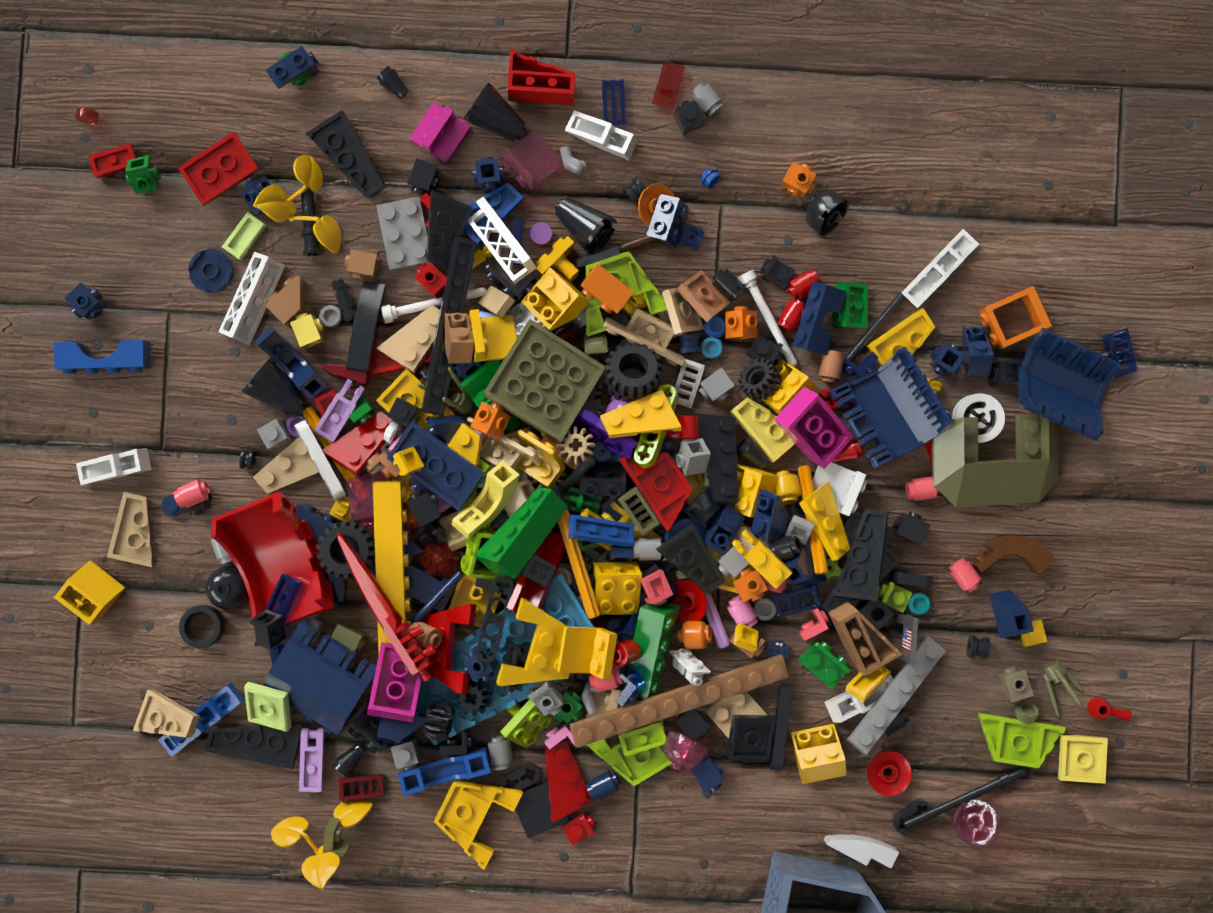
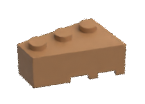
(862, 641)

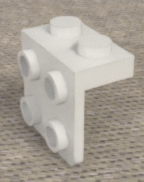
(844, 485)

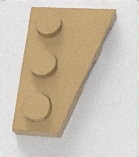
(413, 341)
(287, 468)
(132, 531)
(165, 716)

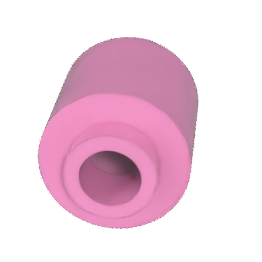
(742, 612)

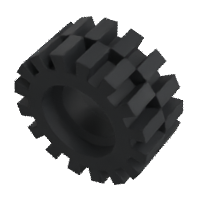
(753, 373)

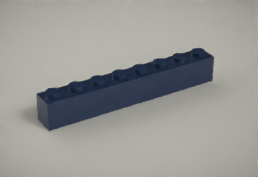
(421, 583)

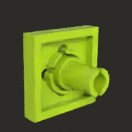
(526, 723)

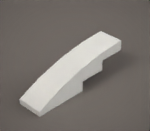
(940, 268)

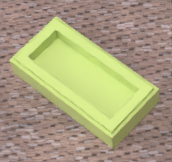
(244, 236)

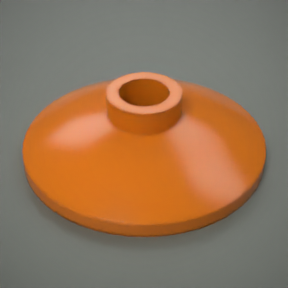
(648, 197)

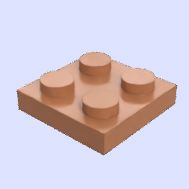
(703, 296)

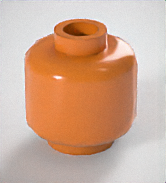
(695, 635)

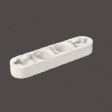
(320, 460)

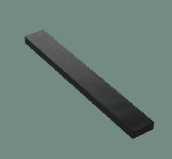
(452, 302)

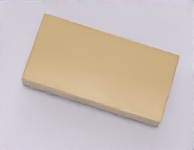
(496, 301)

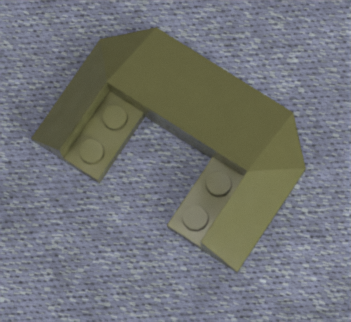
(996, 482)

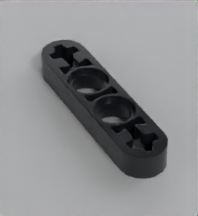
(491, 617)
(782, 715)

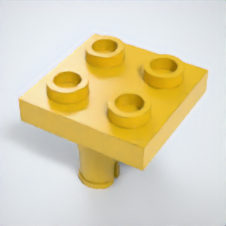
(558, 261)
(468, 593)

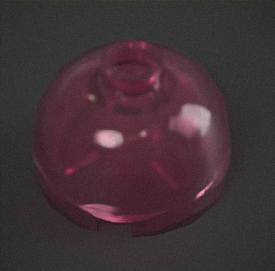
(683, 751)
(977, 823)

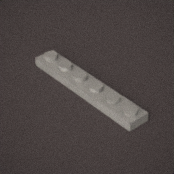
(895, 696)

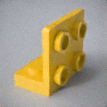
(491, 336)
(551, 464)
(617, 587)
(587, 651)

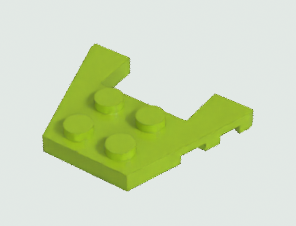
(631, 274)
(633, 767)

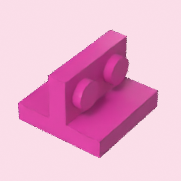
(440, 132)

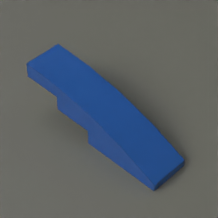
(209, 713)

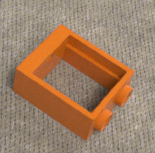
(1034, 309)

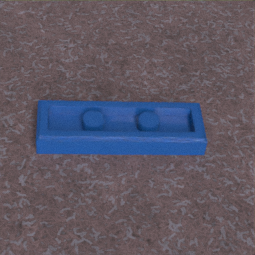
(601, 531)

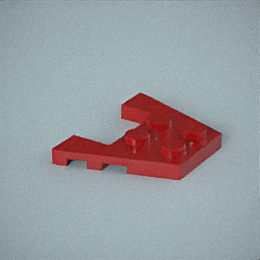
(442, 659)

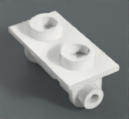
(689, 665)

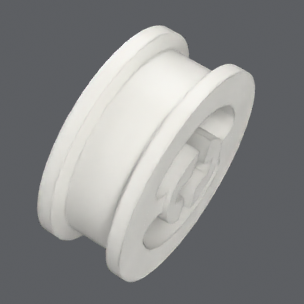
(988, 404)

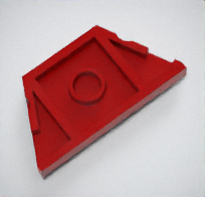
(660, 485)

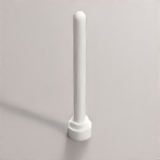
(749, 281)
(391, 312)

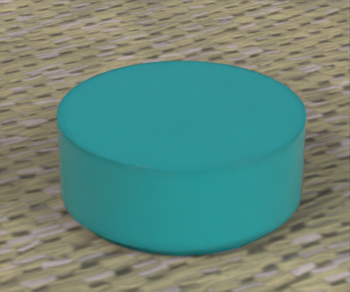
(919, 604)

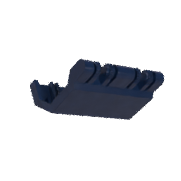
(893, 407)
(317, 680)

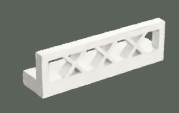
(504, 233)
(253, 299)

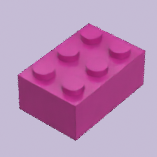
(814, 427)

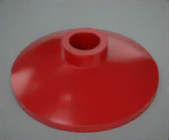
(690, 610)
(896, 781)

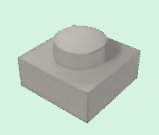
(800, 528)

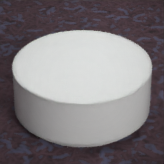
(393, 432)

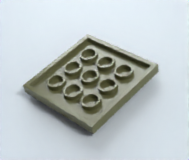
(544, 380)

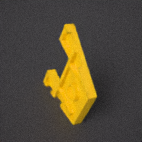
(544, 649)
(465, 810)

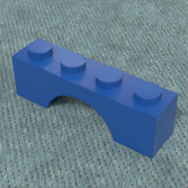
(129, 355)
(443, 770)

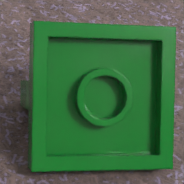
(479, 380)

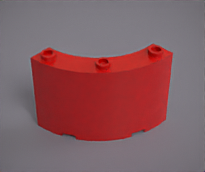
(270, 541)

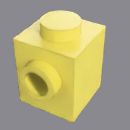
(307, 330)

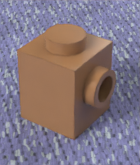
(362, 264)

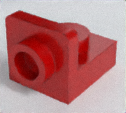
(579, 828)

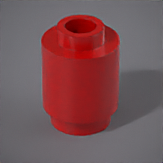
(801, 285)
(791, 316)
(626, 652)

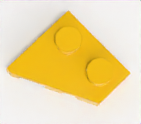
(467, 443)

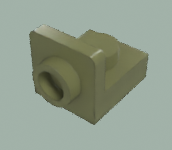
(333, 840)

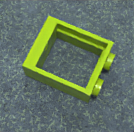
(469, 559)

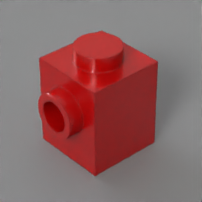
(431, 279)

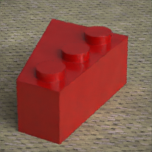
(539, 82)

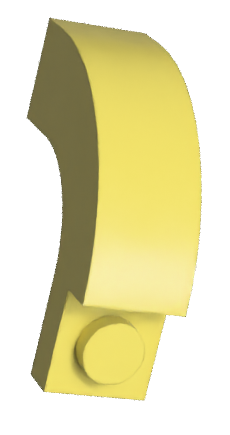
(491, 501)

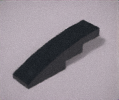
(365, 327)

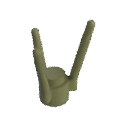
(459, 401)
(1057, 672)

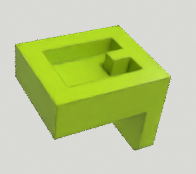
(894, 596)

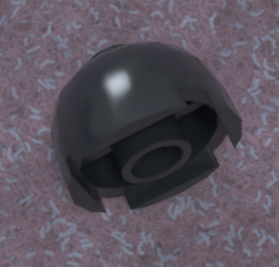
(824, 211)
(226, 588)

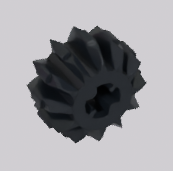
(475, 704)
(439, 721)

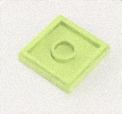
(267, 706)

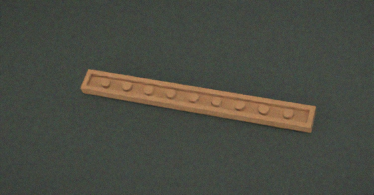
(678, 701)

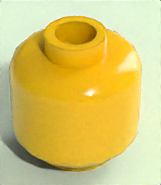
(788, 487)

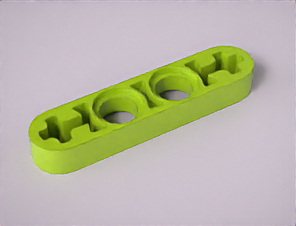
(654, 446)

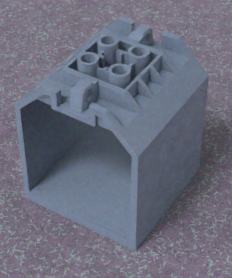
(789, 867)

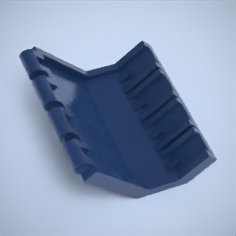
(1065, 382)

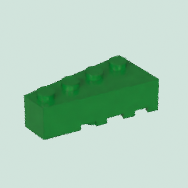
(522, 533)
(653, 635)

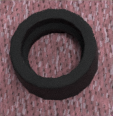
(185, 632)

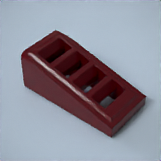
(358, 377)
(361, 795)

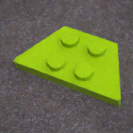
(1018, 742)

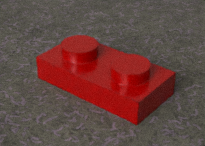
(111, 160)

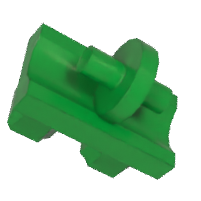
(579, 502)

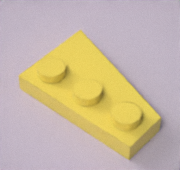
(762, 428)

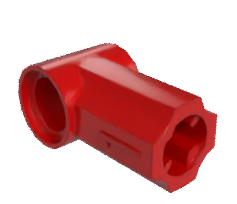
(689, 428)

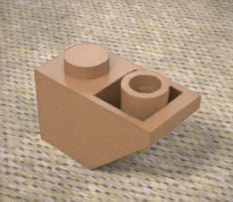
(289, 301)
(458, 338)

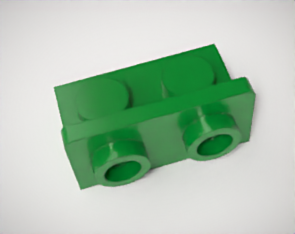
(854, 308)
(824, 664)

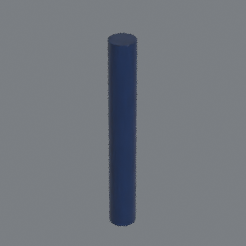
(440, 594)

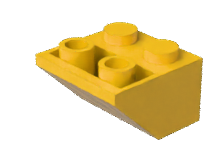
(554, 300)
(791, 385)
(749, 485)
(90, 593)
(818, 754)

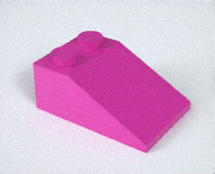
(394, 688)

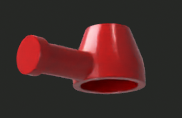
(1094, 705)

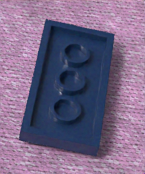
(444, 469)

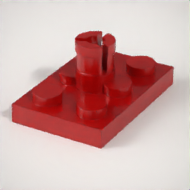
(218, 169)

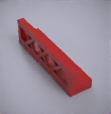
(550, 550)

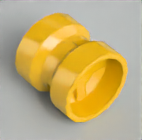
(634, 302)

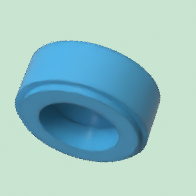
(711, 348)

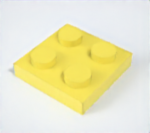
(1082, 758)

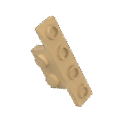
(649, 331)
(505, 450)

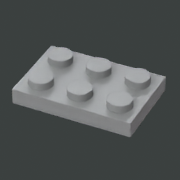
(403, 233)

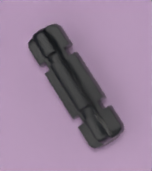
(343, 299)

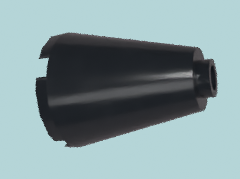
(495, 115)
(587, 225)
(275, 389)

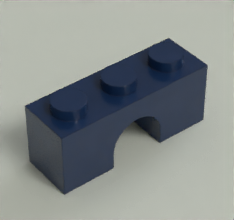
(820, 301)

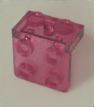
(530, 160)
(361, 497)

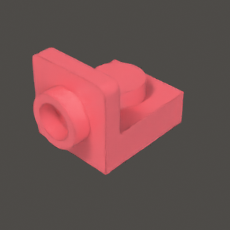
(656, 588)
(811, 629)

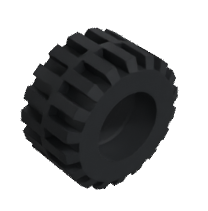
(632, 357)
(328, 543)

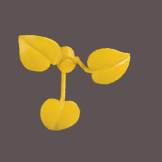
(275, 205)
(322, 866)

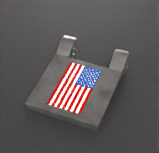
(909, 637)

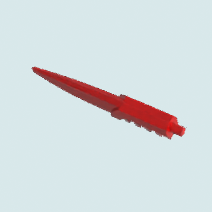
(389, 618)

